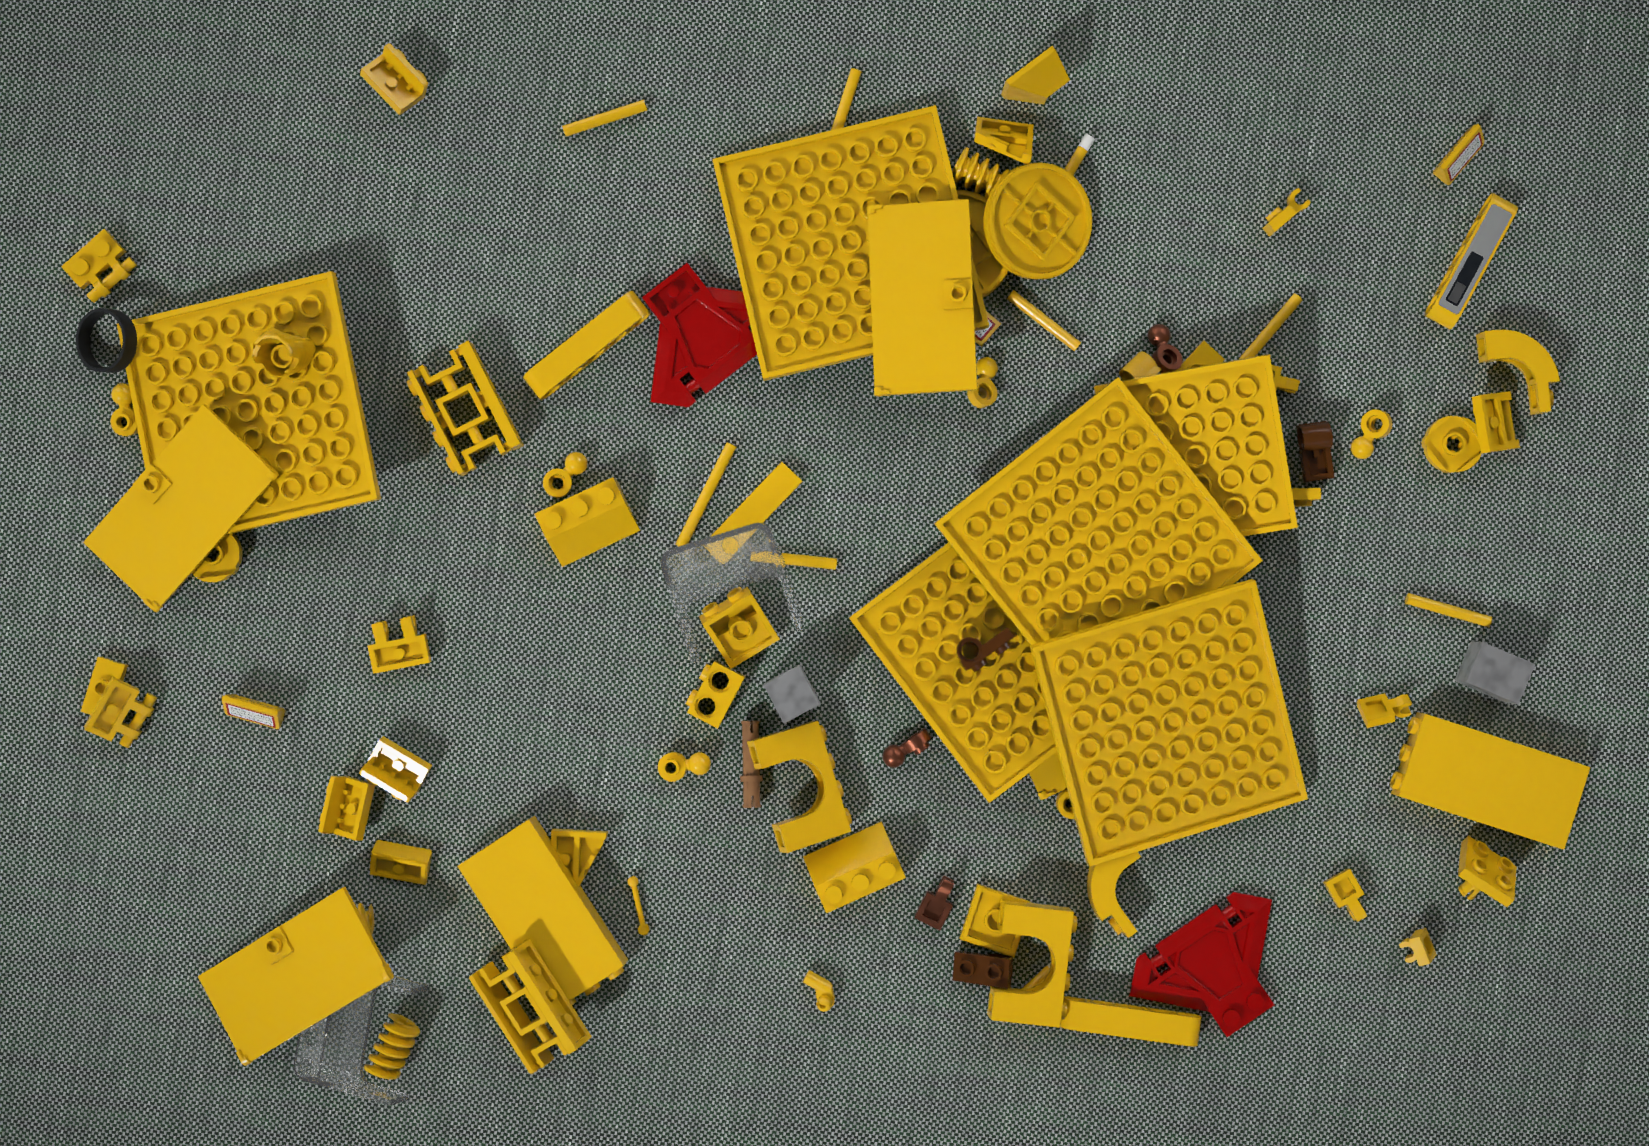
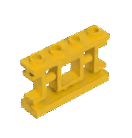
(484, 399)
(545, 998)

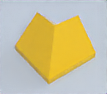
(1037, 79)

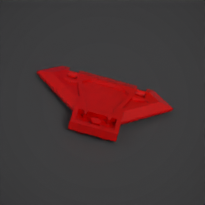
(699, 334)
(1212, 964)

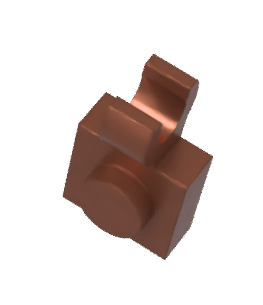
(934, 907)

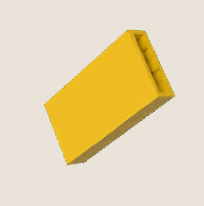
(1489, 780)
(537, 899)

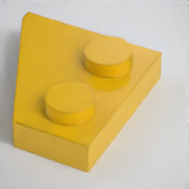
(1006, 137)
(578, 849)

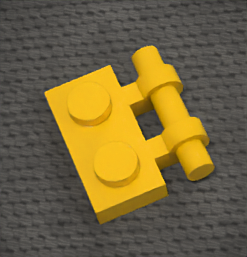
(96, 258)
(112, 709)

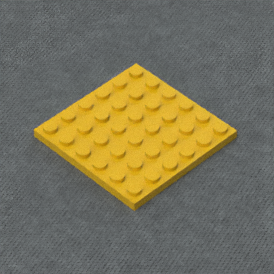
(1228, 434)

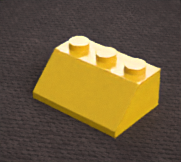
(587, 521)
(854, 867)

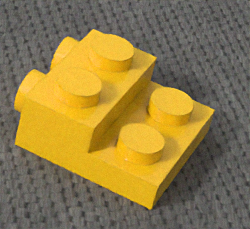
(738, 626)

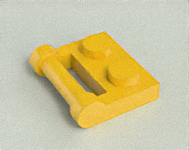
(1494, 422)

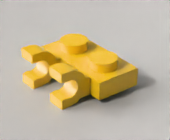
(401, 652)

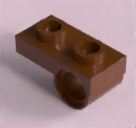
(1315, 451)
(998, 644)
(983, 969)

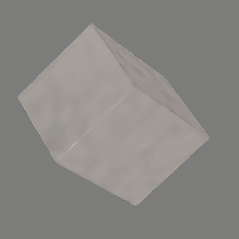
(1494, 672)
(791, 693)

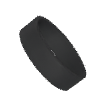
(83, 340)

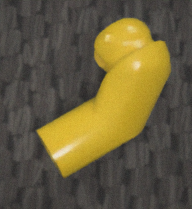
(823, 989)

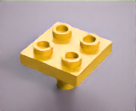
(1486, 872)

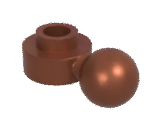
(1166, 355)
(895, 755)

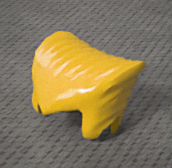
(282, 352)

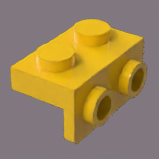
(395, 79)
(395, 770)
(346, 807)

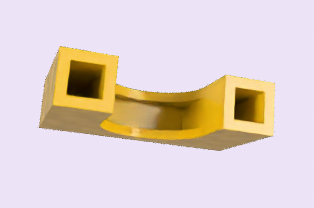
(827, 815)
(1043, 1002)

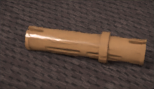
(751, 776)

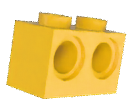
(722, 697)

